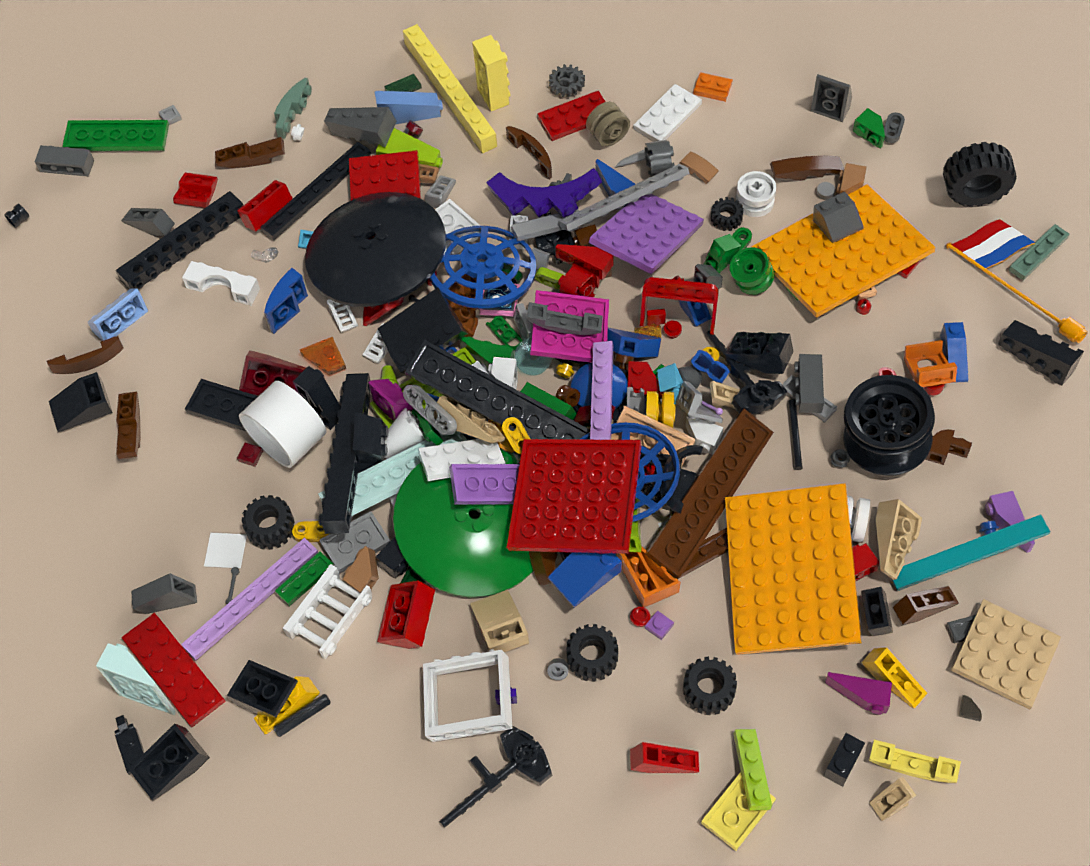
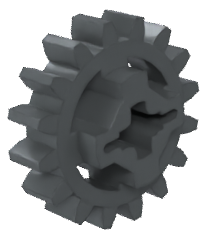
(566, 80)

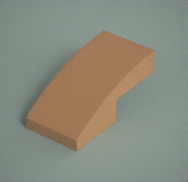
(699, 166)

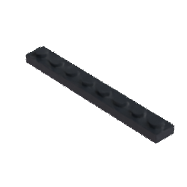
(313, 192)

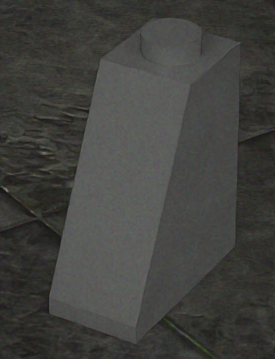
(163, 594)

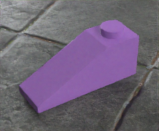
(1006, 512)

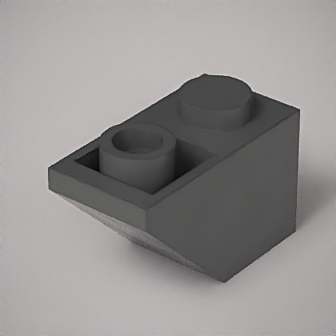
(707, 274)

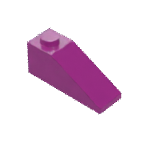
(865, 692)

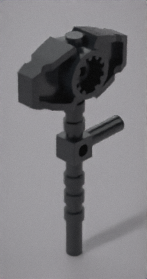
(754, 396)
(524, 756)

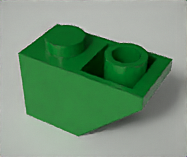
(870, 127)
(722, 252)

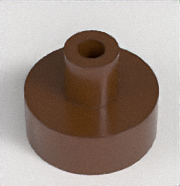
(624, 360)

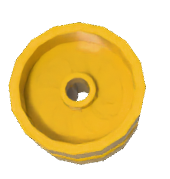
(661, 412)

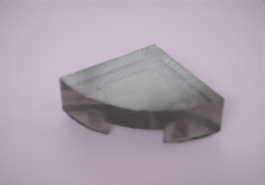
(969, 709)

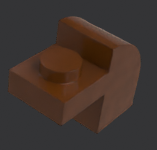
(945, 443)

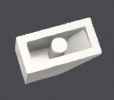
(704, 434)

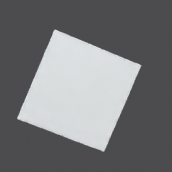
(225, 550)

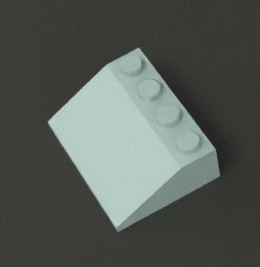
(131, 679)

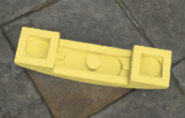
(914, 764)

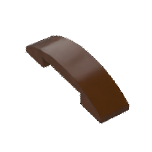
(519, 137)
(87, 361)

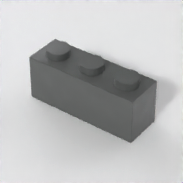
(64, 160)
(809, 383)

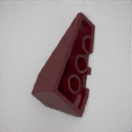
(263, 369)

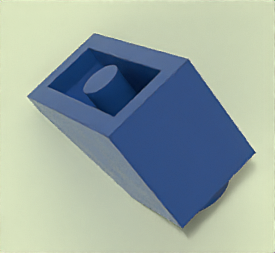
(696, 311)

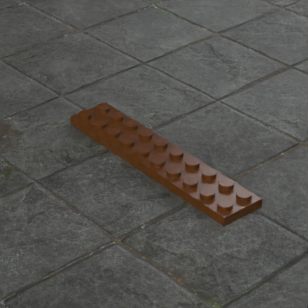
(706, 496)

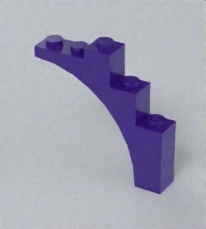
(542, 199)

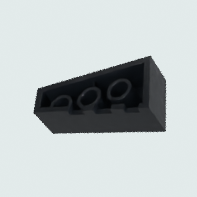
(1040, 351)

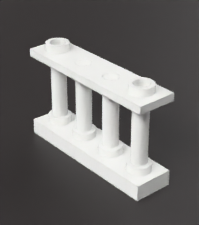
(319, 594)

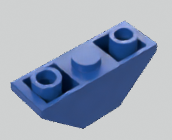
(633, 343)

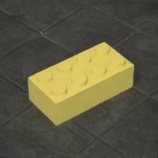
(491, 72)

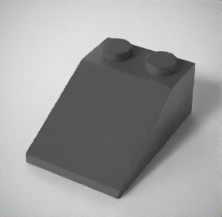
(831, 98)

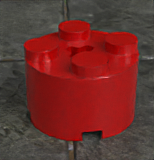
(579, 282)

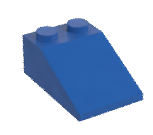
(584, 574)

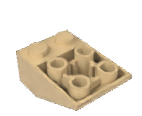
(500, 622)

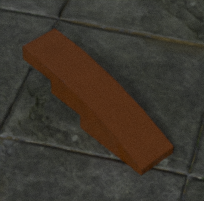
(801, 167)

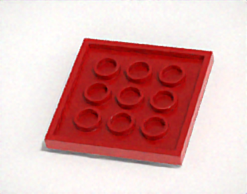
(385, 173)

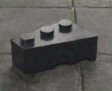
(317, 393)

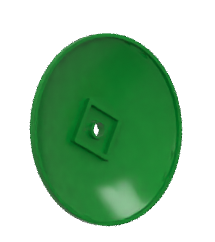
(449, 546)

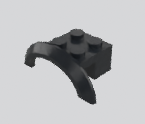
(685, 479)

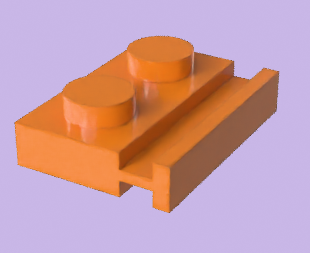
(712, 87)

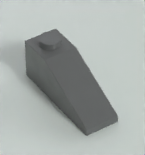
(149, 220)

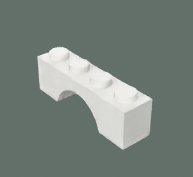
(201, 277)

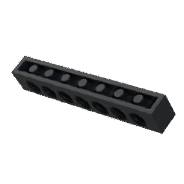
(180, 242)

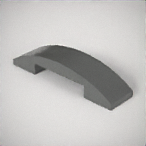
(564, 322)

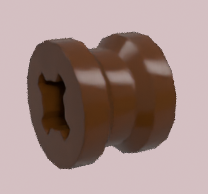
(568, 395)

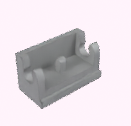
(636, 401)

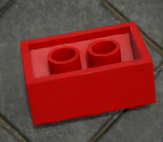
(406, 617)

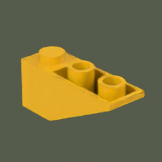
(302, 694)

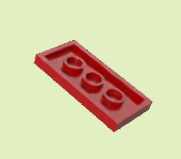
(569, 116)

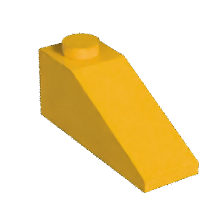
(887, 668)

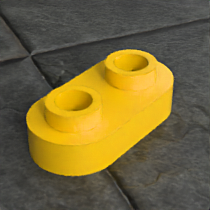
(515, 436)
(310, 533)

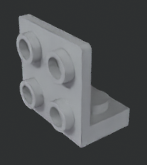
(690, 402)

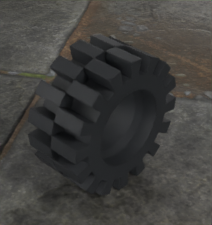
(727, 222)

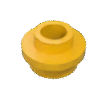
(565, 370)

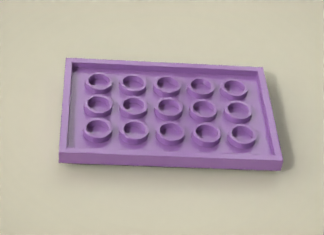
(646, 232)

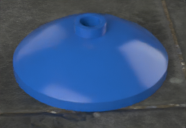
(583, 383)

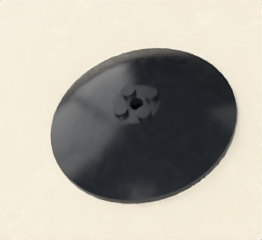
(378, 270)

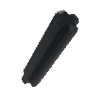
(301, 715)

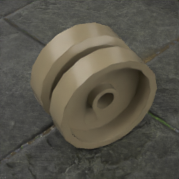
(608, 123)

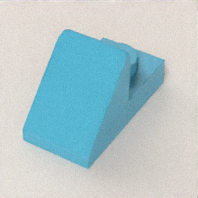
(670, 380)

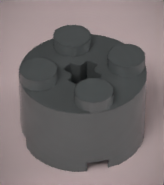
(658, 156)

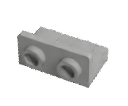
(523, 325)

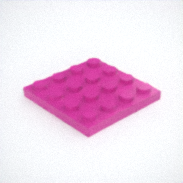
(564, 345)

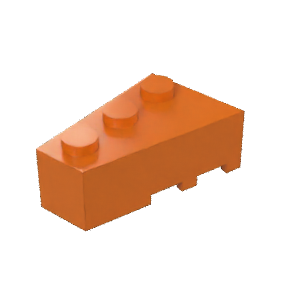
(647, 578)

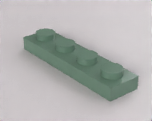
(1039, 252)

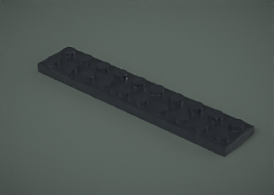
(488, 395)

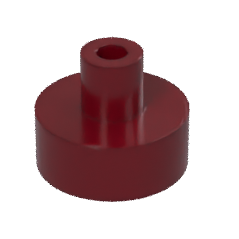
(413, 128)

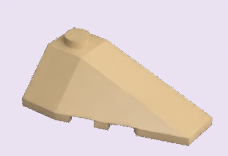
(470, 422)
(896, 530)

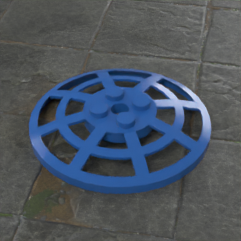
(484, 270)
(650, 455)

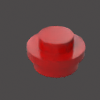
(672, 329)
(640, 616)

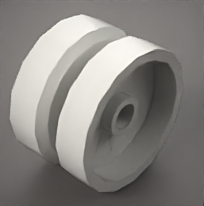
(756, 193)
(858, 518)

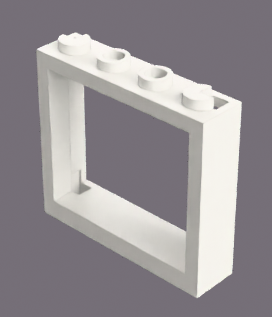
(470, 727)

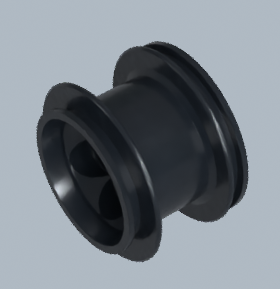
(888, 409)

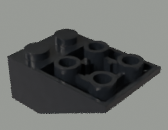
(762, 351)
(80, 402)

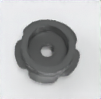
(840, 453)

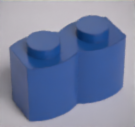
(705, 362)

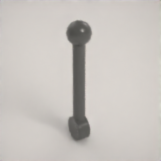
(235, 571)

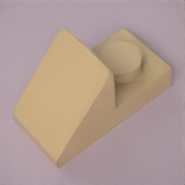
(722, 394)
(893, 799)

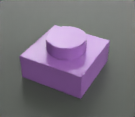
(659, 625)

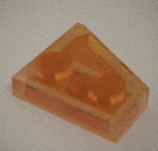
(324, 356)

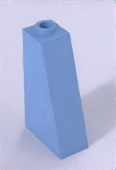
(410, 105)

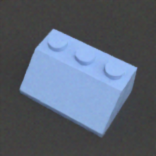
(118, 315)

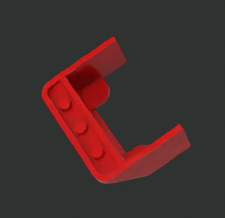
(679, 290)

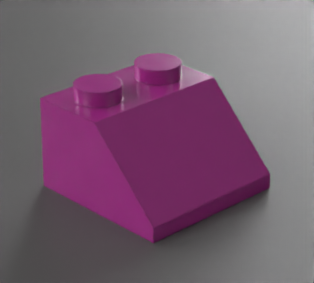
(388, 397)

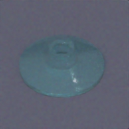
(524, 360)

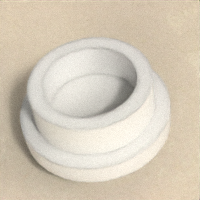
(297, 132)

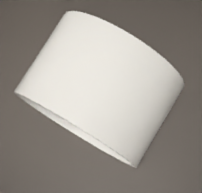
(282, 423)

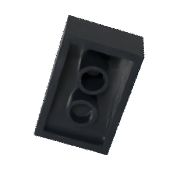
(261, 689)
(168, 761)

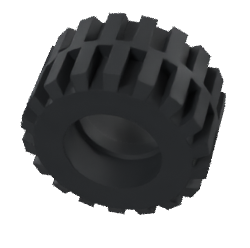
(261, 510)
(588, 637)
(714, 670)

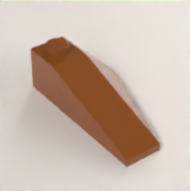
(465, 314)

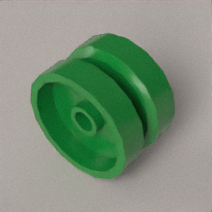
(752, 271)

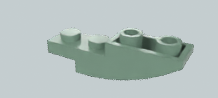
(290, 105)

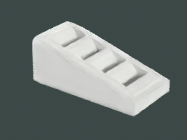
(331, 304)
(376, 340)

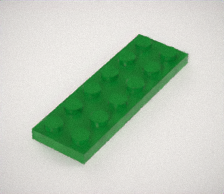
(116, 135)

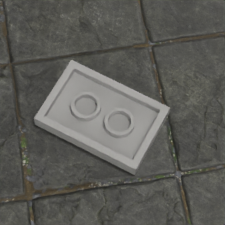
(344, 546)

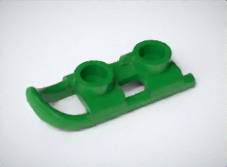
(508, 334)

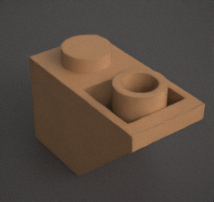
(852, 178)
(363, 570)

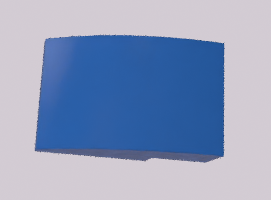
(284, 300)

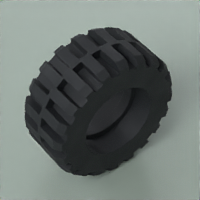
(979, 174)

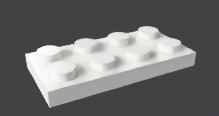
(667, 114)
(438, 458)

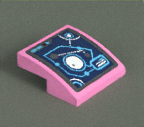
(505, 310)

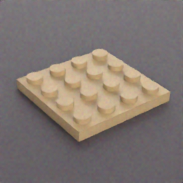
(1006, 654)

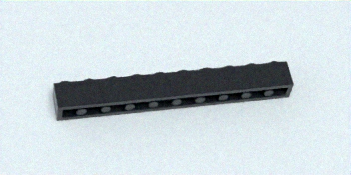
(345, 464)

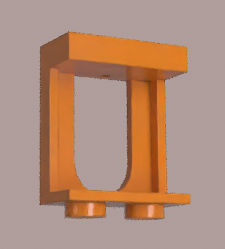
(932, 375)

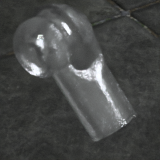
(265, 256)

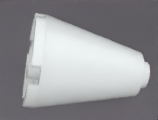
(403, 433)

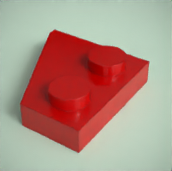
(641, 376)

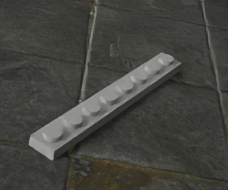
(623, 197)

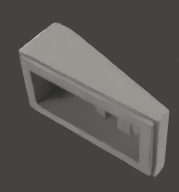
(439, 193)

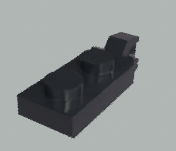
(128, 742)

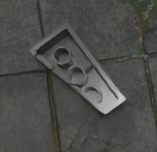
(363, 123)

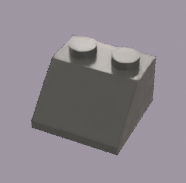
(837, 217)

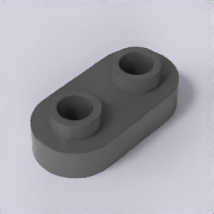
(893, 127)

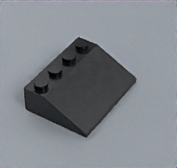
(426, 319)

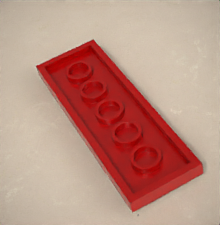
(173, 670)

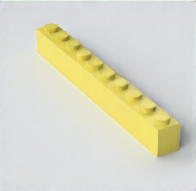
(450, 89)

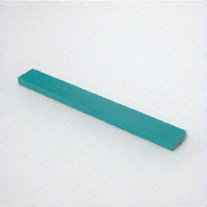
(971, 552)

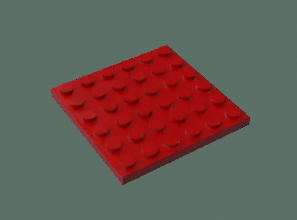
(575, 496)

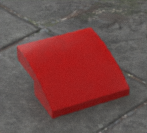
(195, 190)

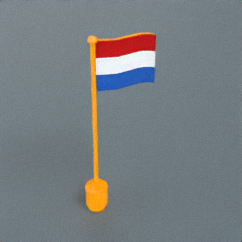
(994, 245)

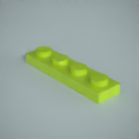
(752, 769)

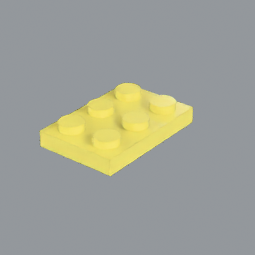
(731, 816)

